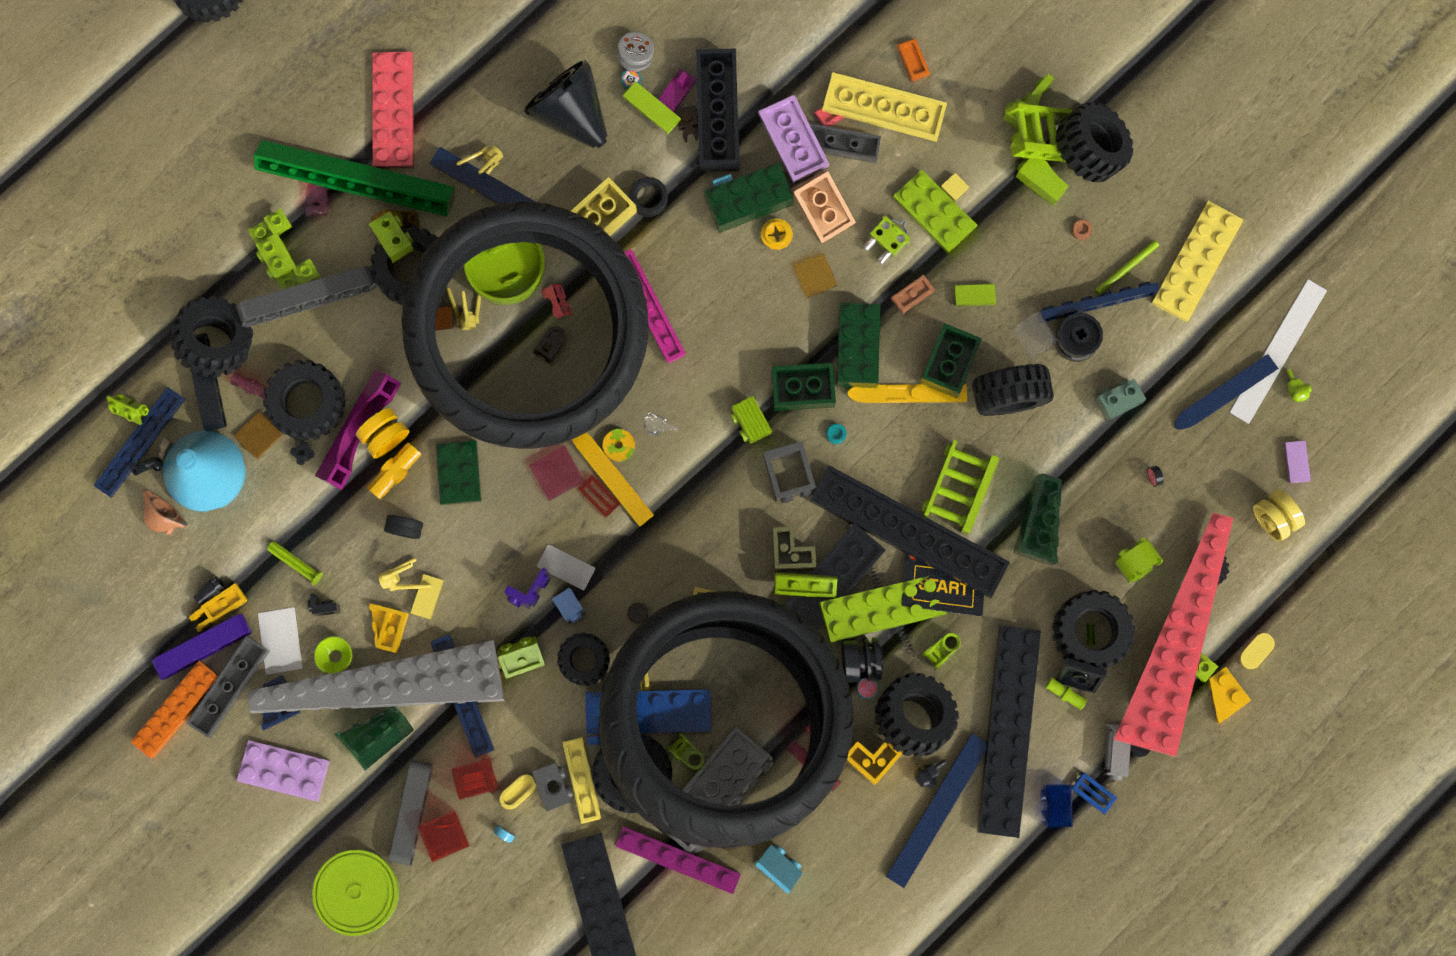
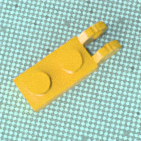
(219, 606)

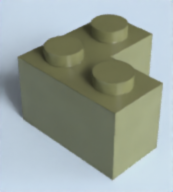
(789, 557)

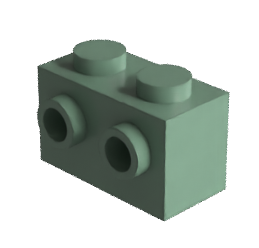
(1120, 399)

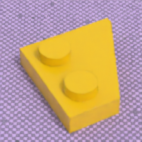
(388, 627)
(1226, 694)

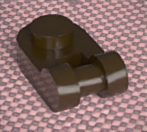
(554, 337)

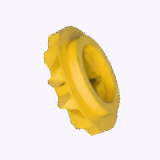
(782, 227)

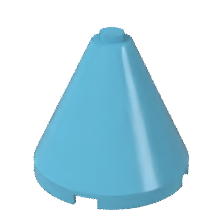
(204, 471)

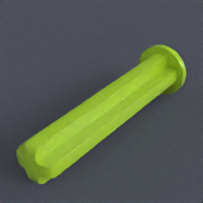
(295, 563)

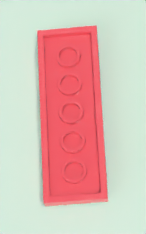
(393, 110)

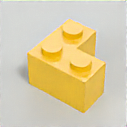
(873, 765)

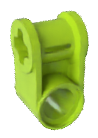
(941, 651)
(685, 751)

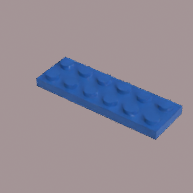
(661, 711)

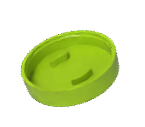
(507, 272)

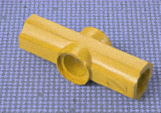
(394, 471)

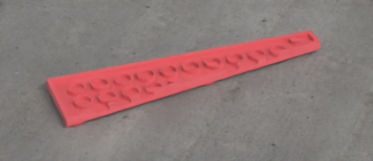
(1165, 688)

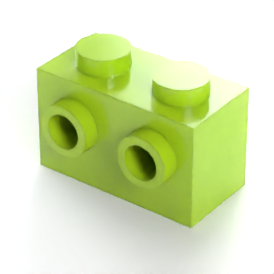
(391, 236)

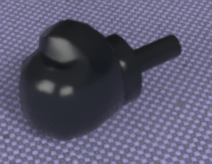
(926, 774)

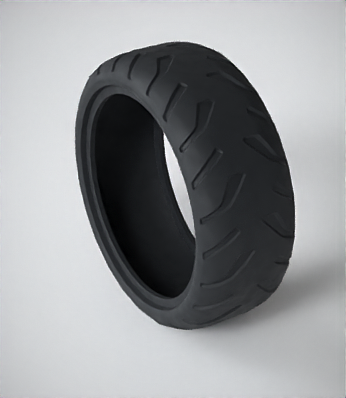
(550, 227)
(784, 637)

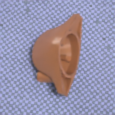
(160, 515)

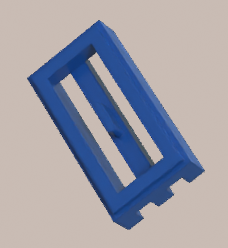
(1079, 782)

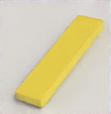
(582, 780)

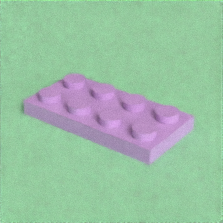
(793, 138)
(283, 770)

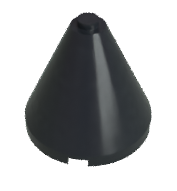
(571, 106)

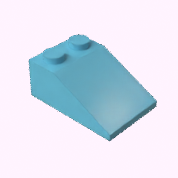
(779, 868)

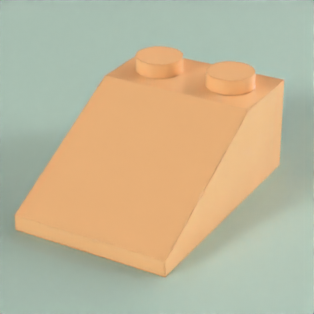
(822, 205)

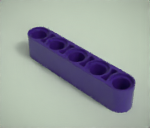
(201, 646)

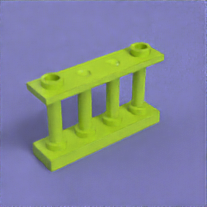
(1039, 149)
(979, 484)

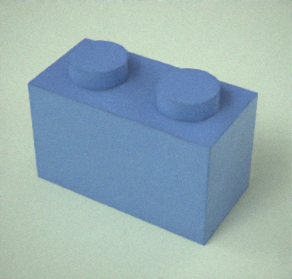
(569, 606)

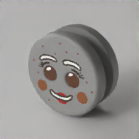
(635, 51)

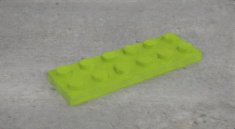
(874, 610)

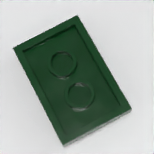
(458, 472)

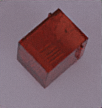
(475, 779)
(444, 836)

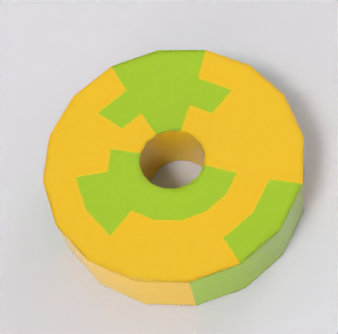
(623, 453)

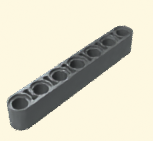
(305, 296)

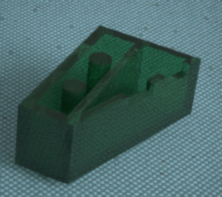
(375, 737)

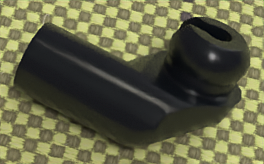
(143, 466)

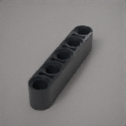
(209, 396)

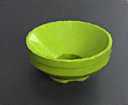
(323, 652)

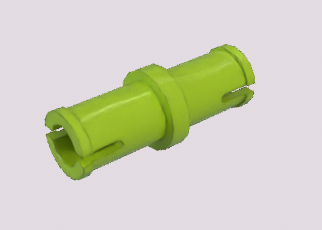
(1066, 693)

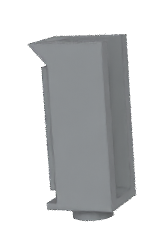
(1116, 755)

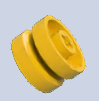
(382, 433)

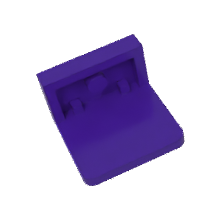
(532, 597)

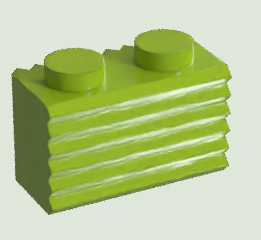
(750, 420)

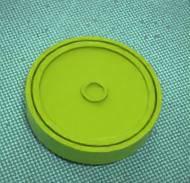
(355, 892)

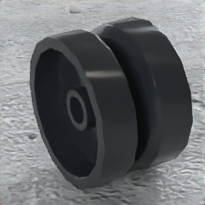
(1067, 335)

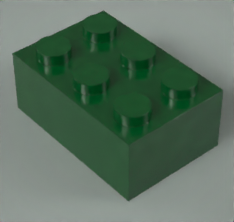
(950, 360)
(803, 387)

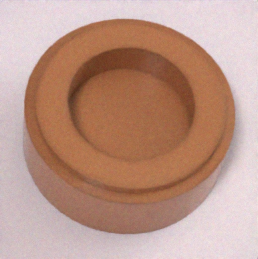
(1081, 229)

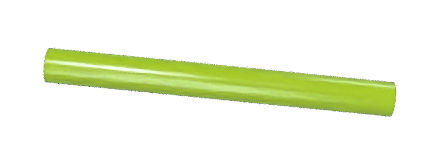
(1126, 267)

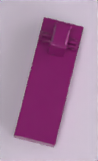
(677, 90)

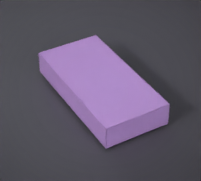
(1297, 462)

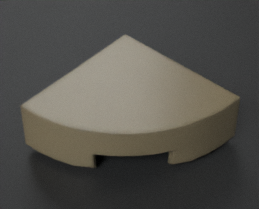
(165, 446)

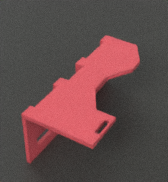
(550, 294)

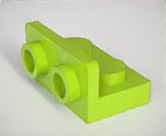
(520, 657)

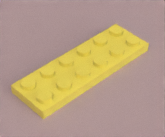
(884, 107)
(1197, 261)

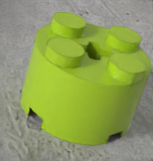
(1138, 561)

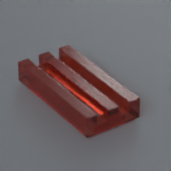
(587, 484)

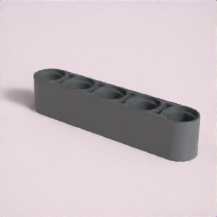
(411, 813)

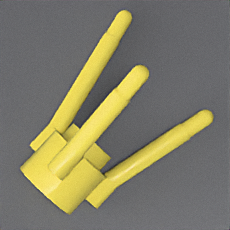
(491, 158)
(467, 320)
(391, 577)

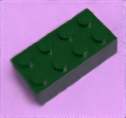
(748, 197)
(858, 345)

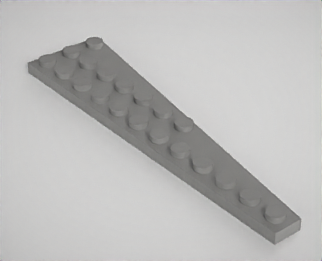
(437, 677)

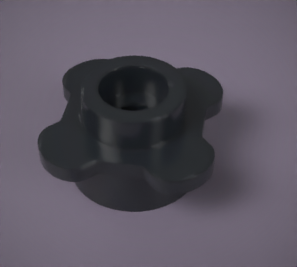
(308, 453)

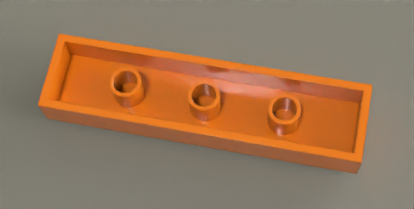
(175, 710)

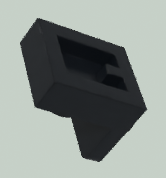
(326, 608)

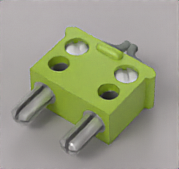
(890, 236)

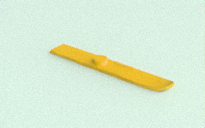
(903, 394)
(613, 478)

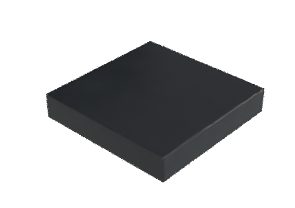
(1081, 675)

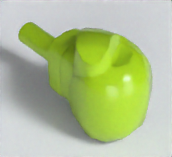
(1297, 390)

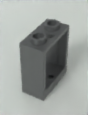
(783, 452)

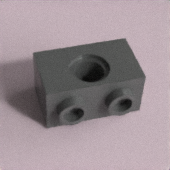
(543, 777)

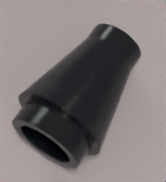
(210, 589)

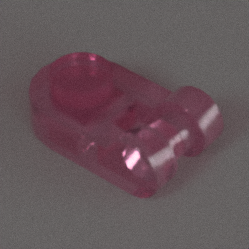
(316, 193)

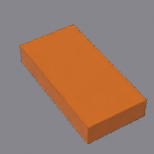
(913, 60)

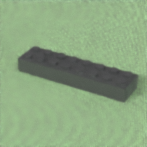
(847, 143)
(228, 687)

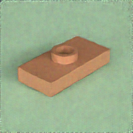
(912, 294)

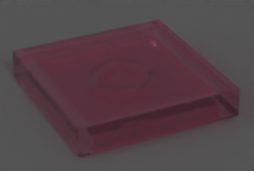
(556, 473)

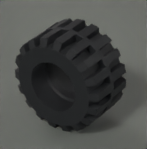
(565, 659)

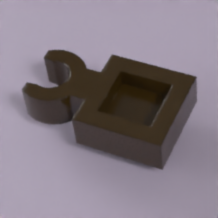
(687, 122)

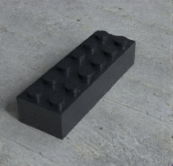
(717, 110)

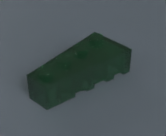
(1041, 520)

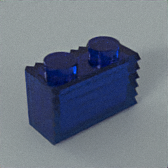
(1057, 805)

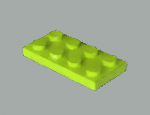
(934, 211)

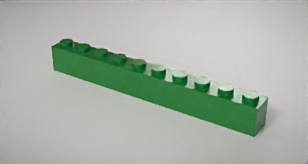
(354, 178)

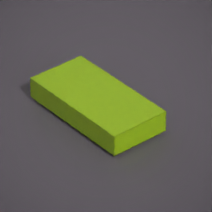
(975, 295)

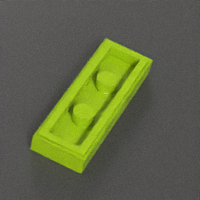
(651, 107)
(805, 585)

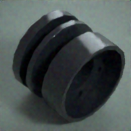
(862, 659)

